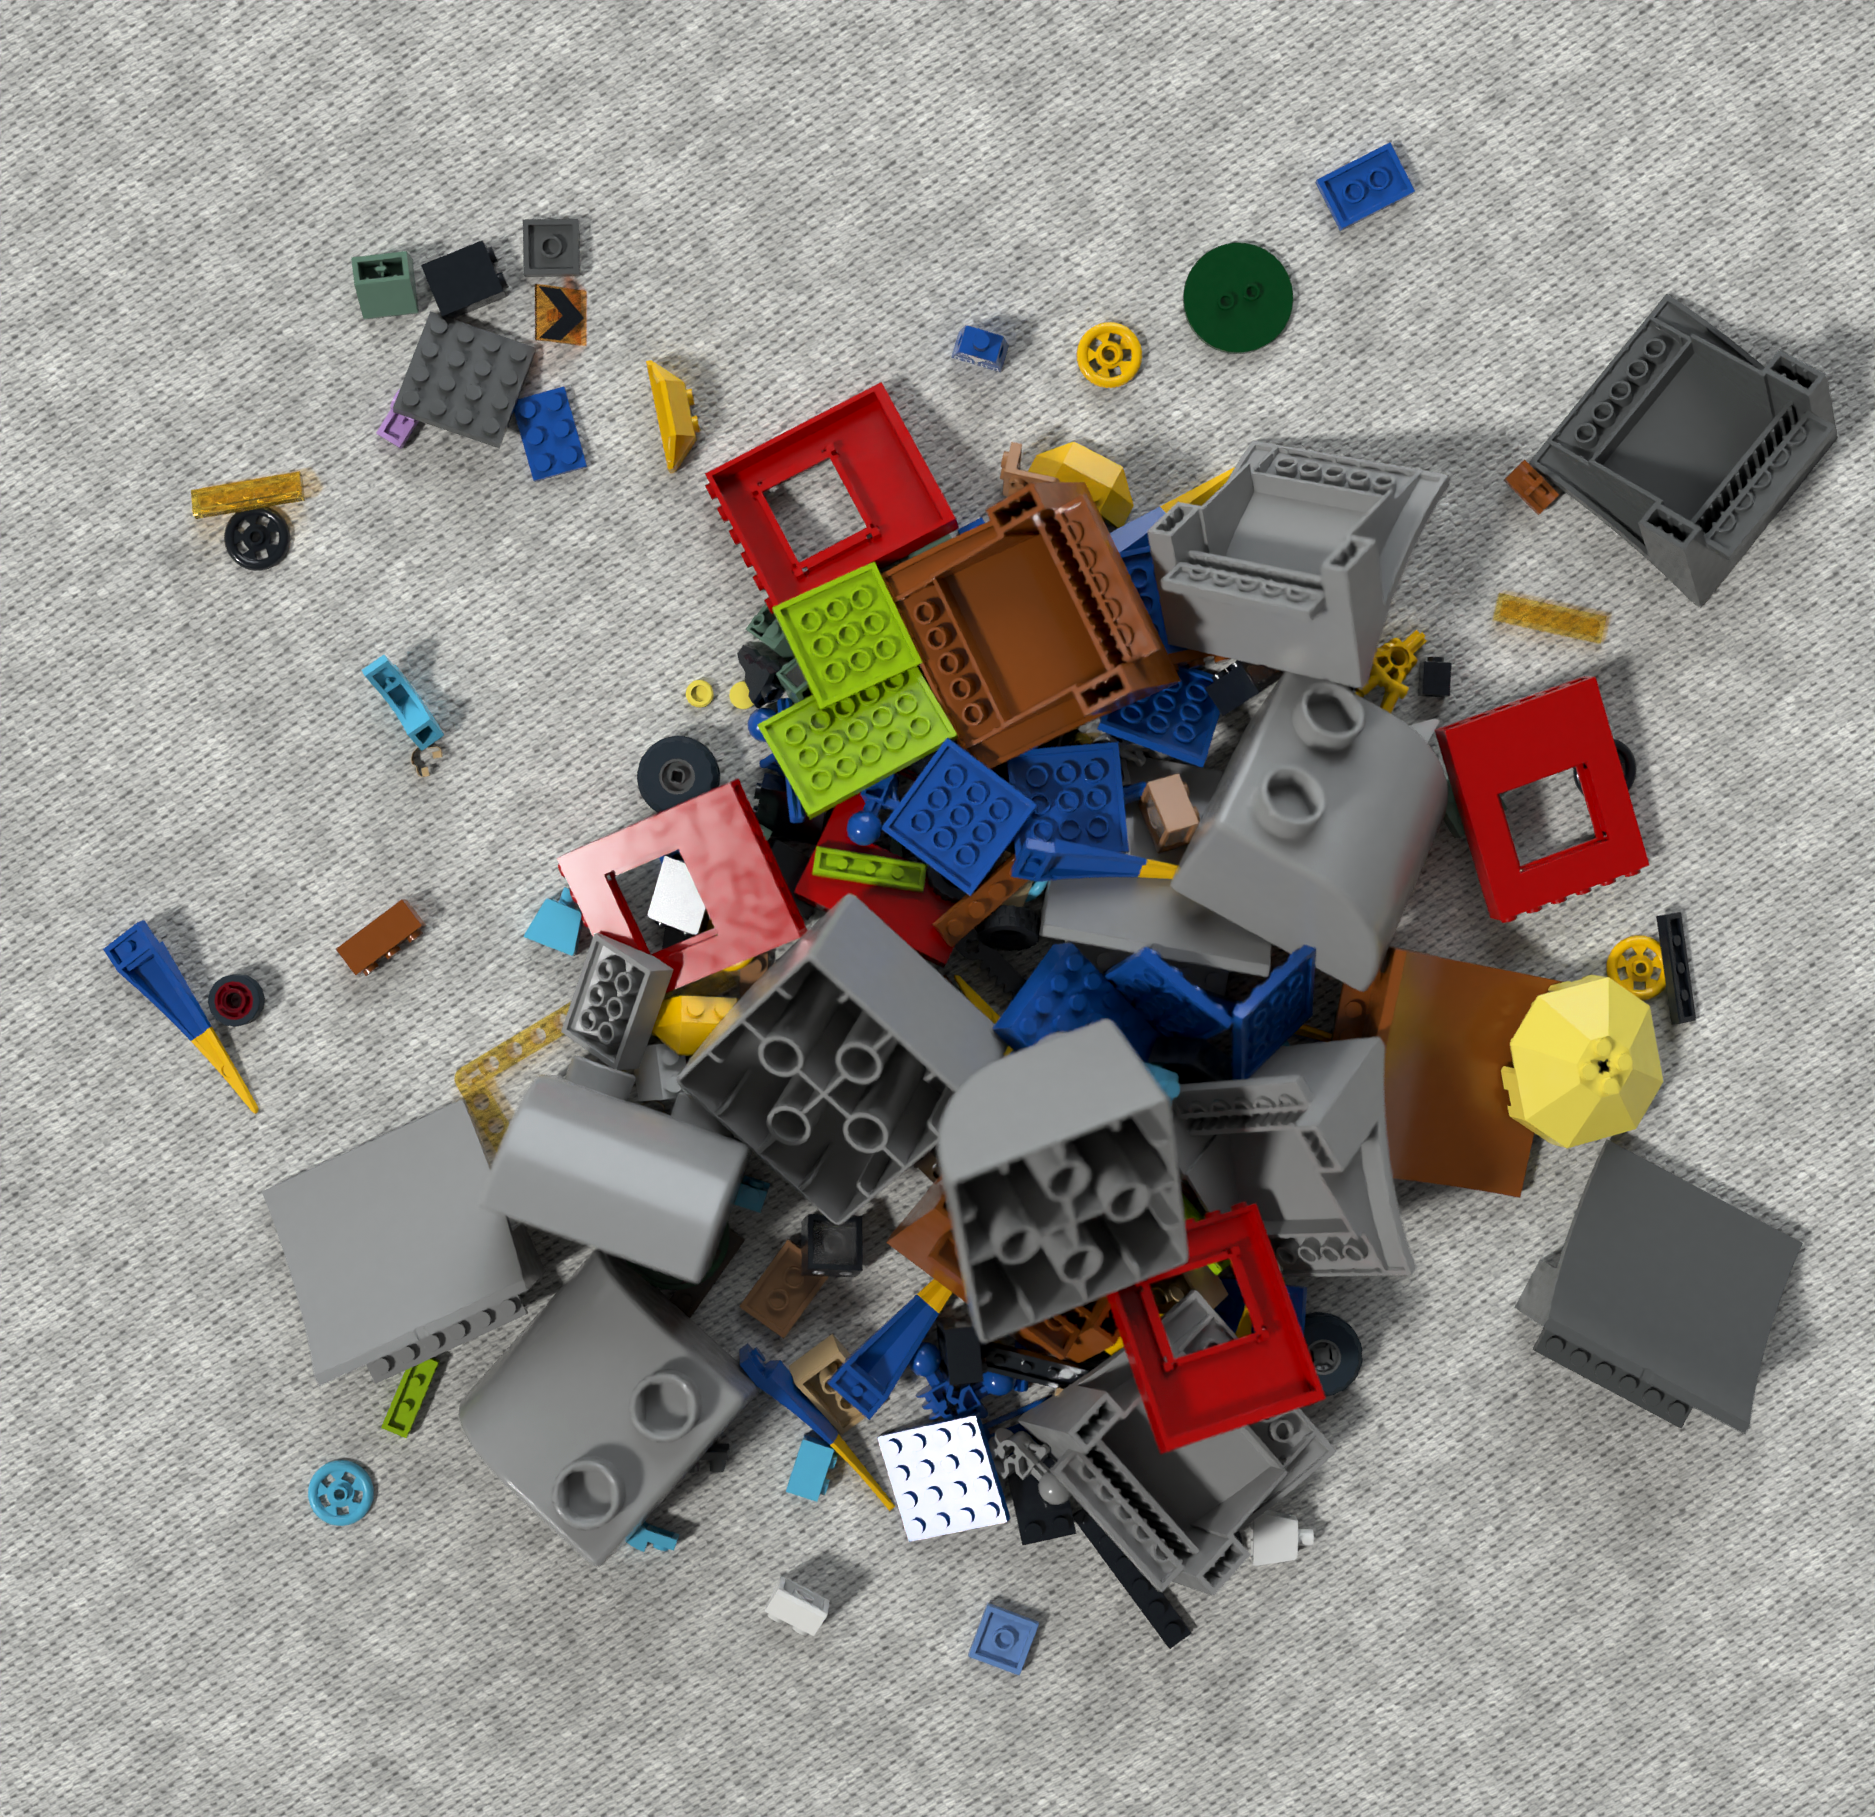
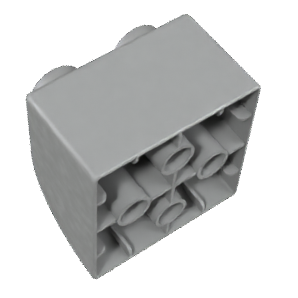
(1319, 827)
(842, 1060)
(618, 1171)
(1060, 1178)
(603, 1405)

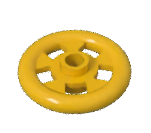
(1128, 342)
(1639, 945)

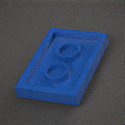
(1365, 186)
(549, 434)

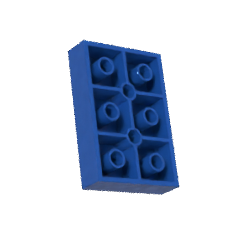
(1066, 996)

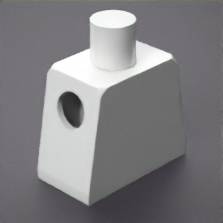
(1277, 1538)

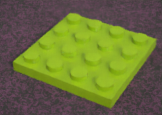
(847, 635)

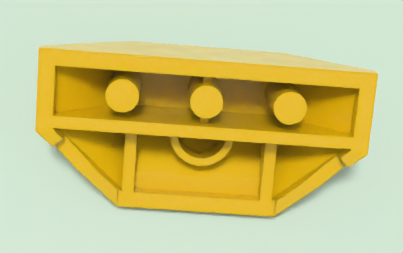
(674, 414)
(1102, 476)
(689, 1020)

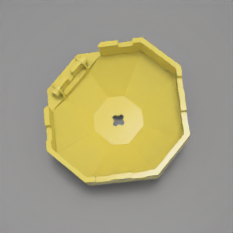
(1557, 1056)

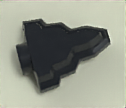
(760, 676)

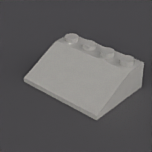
(616, 1002)

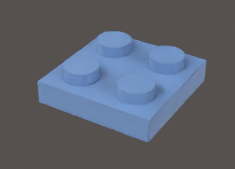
(1003, 1639)

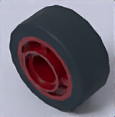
(222, 1007)

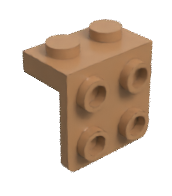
(1015, 478)

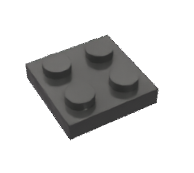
(551, 247)

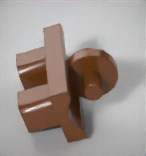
(1531, 487)

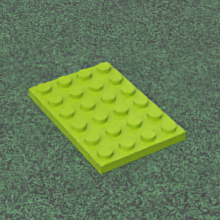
(857, 740)

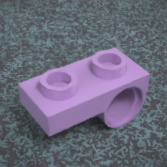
(396, 427)

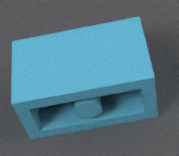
(811, 1468)

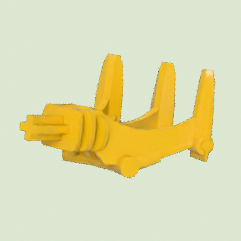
(1390, 675)

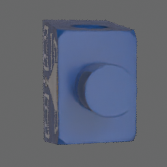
(980, 348)

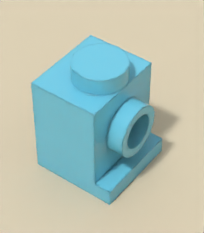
(752, 1194)

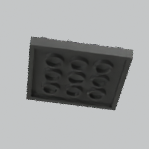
(464, 380)

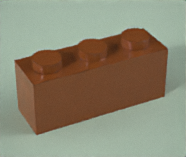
(381, 938)

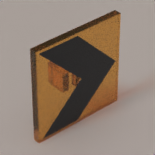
(560, 315)

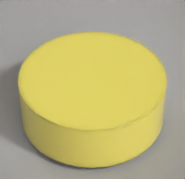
(699, 693)
(740, 696)

